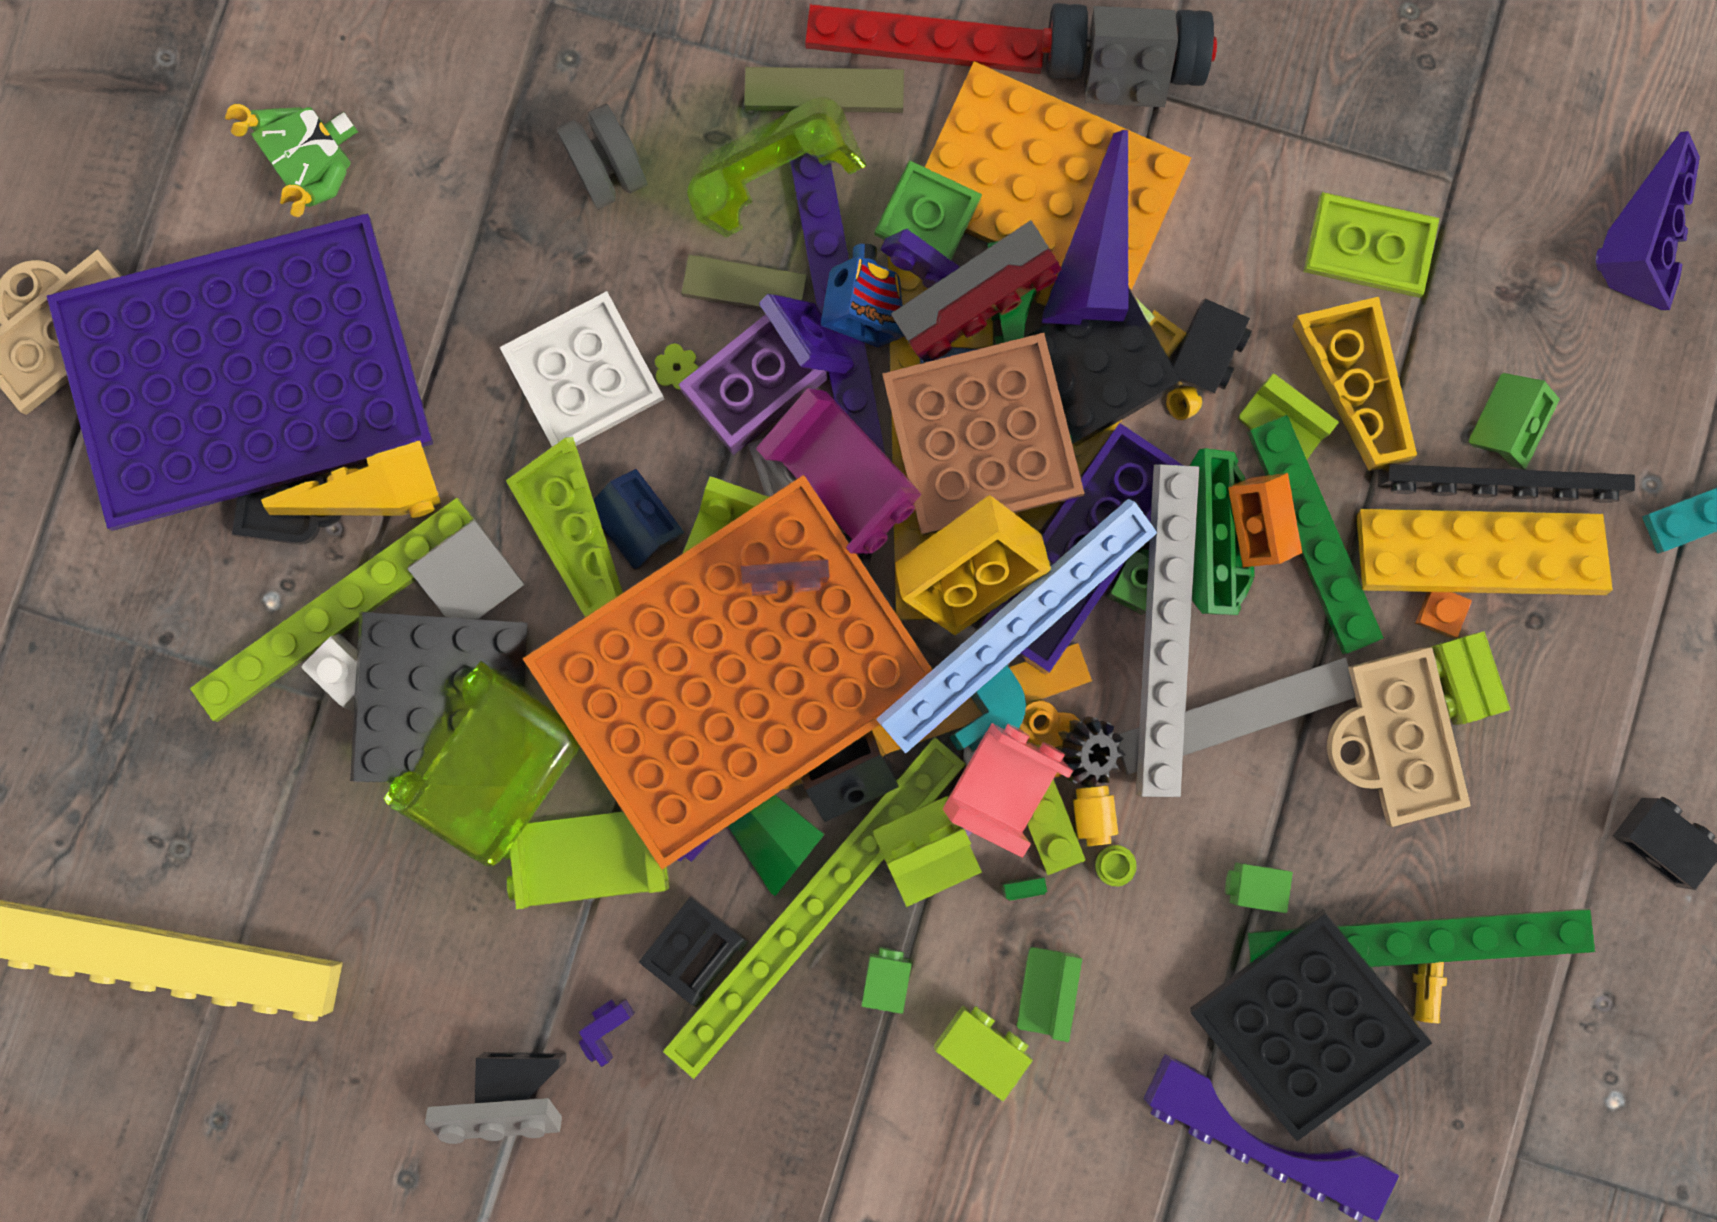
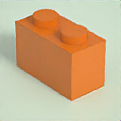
(1265, 520)

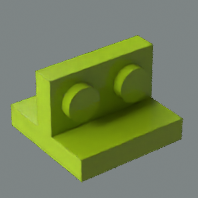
(926, 852)

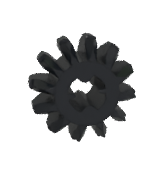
(1090, 751)

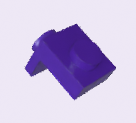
(606, 1019)

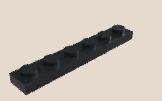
(1522, 483)

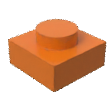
(1443, 613)

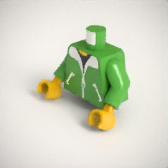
(299, 149)

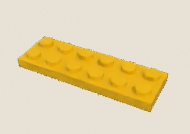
(1483, 552)

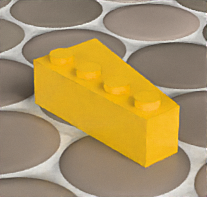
(1361, 377)

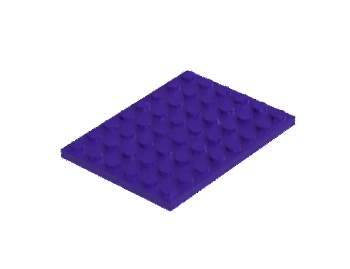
(238, 371)

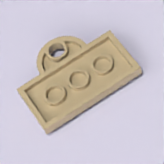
(28, 340)
(1401, 738)

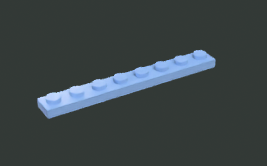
(1017, 625)

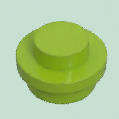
(1115, 865)

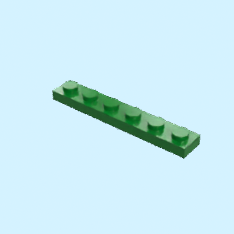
(1319, 539)

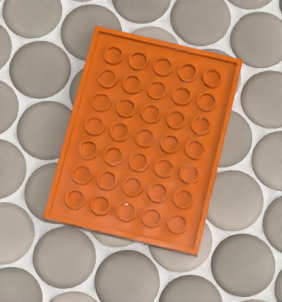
(724, 697)

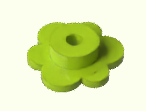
(674, 356)

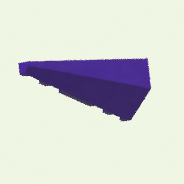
(1096, 263)

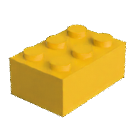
(972, 565)

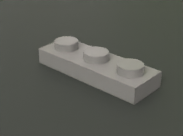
(493, 1120)

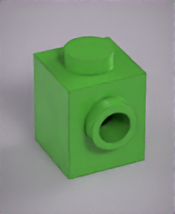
(1131, 583)

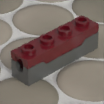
(977, 292)

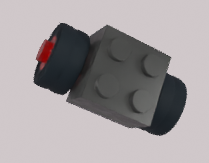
(1129, 51)

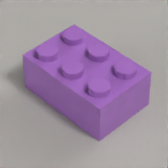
(748, 385)

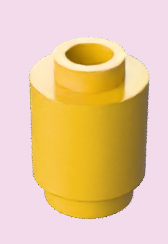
(1095, 815)

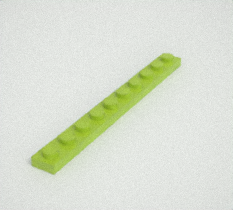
(808, 913)

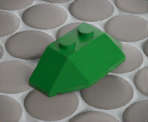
(1218, 571)

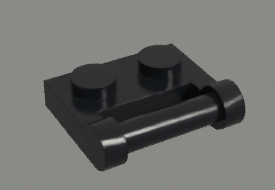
(681, 944)

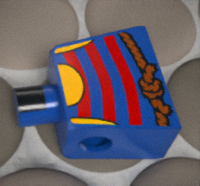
(862, 299)

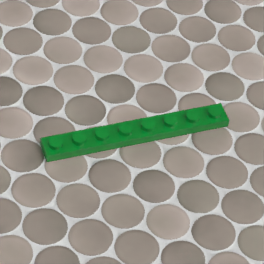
(1458, 937)

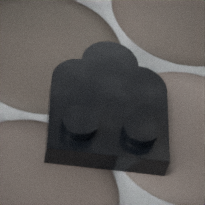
(254, 521)

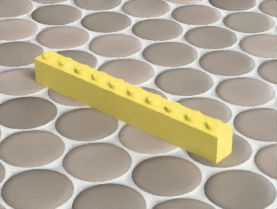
(167, 960)

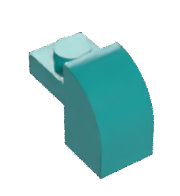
(999, 702)

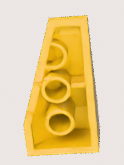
(390, 485)

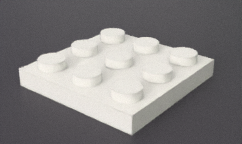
(582, 372)

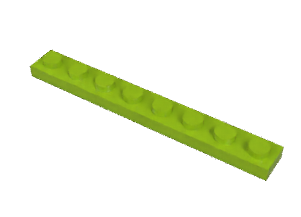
(325, 616)

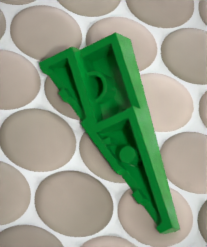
(775, 840)

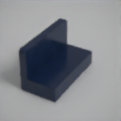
(635, 518)

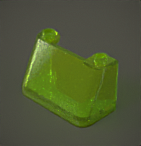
(719, 181)
(489, 769)

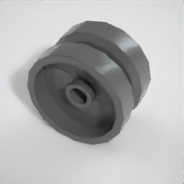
(603, 155)

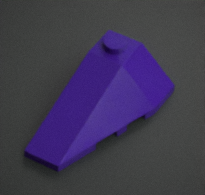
(1645, 236)

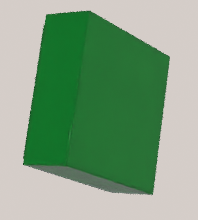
(1024, 888)

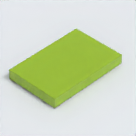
(1371, 245)

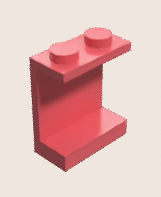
(1004, 787)

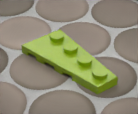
(565, 518)

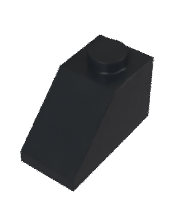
(513, 1074)

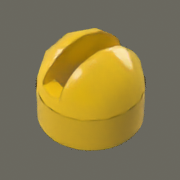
(1178, 396)

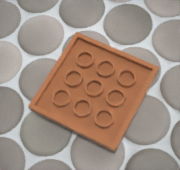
(982, 430)

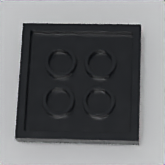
(1107, 369)

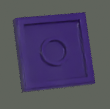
(802, 332)

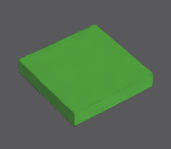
(930, 208)

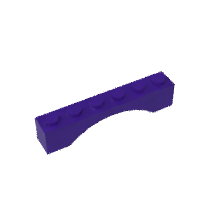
(1344, 1175)

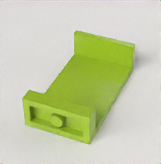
(581, 861)

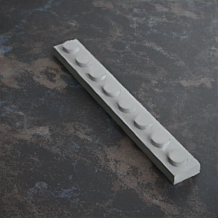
(1167, 631)

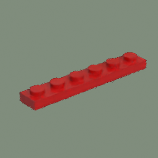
(924, 39)

